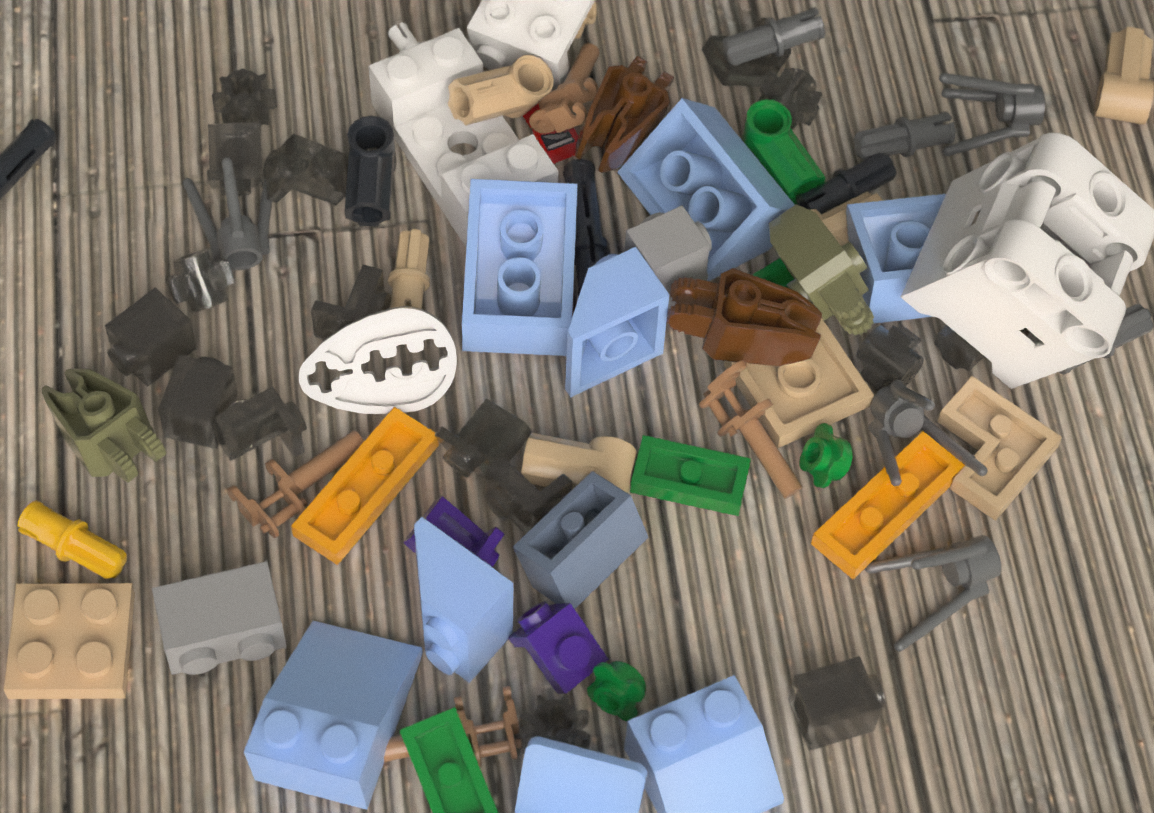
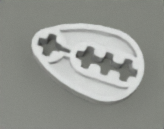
(382, 331)

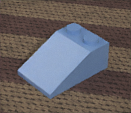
(519, 267)
(332, 714)

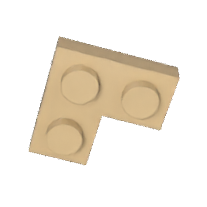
(1007, 443)

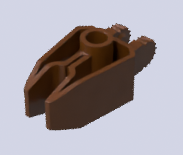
(624, 113)
(745, 319)

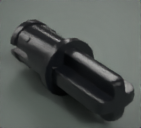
(849, 184)

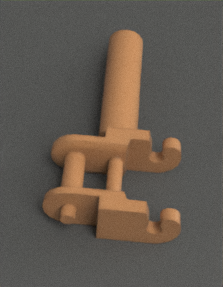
(557, 105)
(750, 428)
(293, 484)
(397, 750)

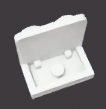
(515, 28)

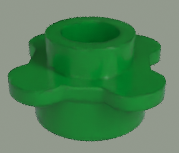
(826, 456)
(617, 689)

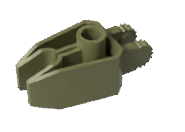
(822, 268)
(103, 424)

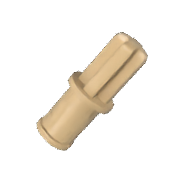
(410, 276)

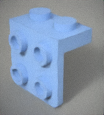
(577, 780)

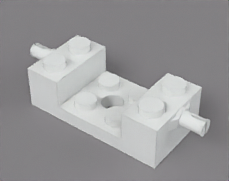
(414, 98)

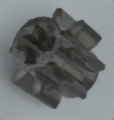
(796, 92)
(244, 98)
(200, 280)
(889, 356)
(556, 714)

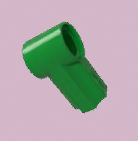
(780, 148)

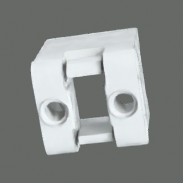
(1040, 258)

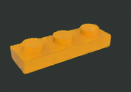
(365, 485)
(884, 511)

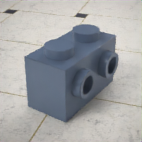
(581, 541)

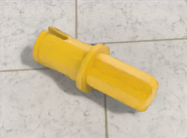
(71, 540)

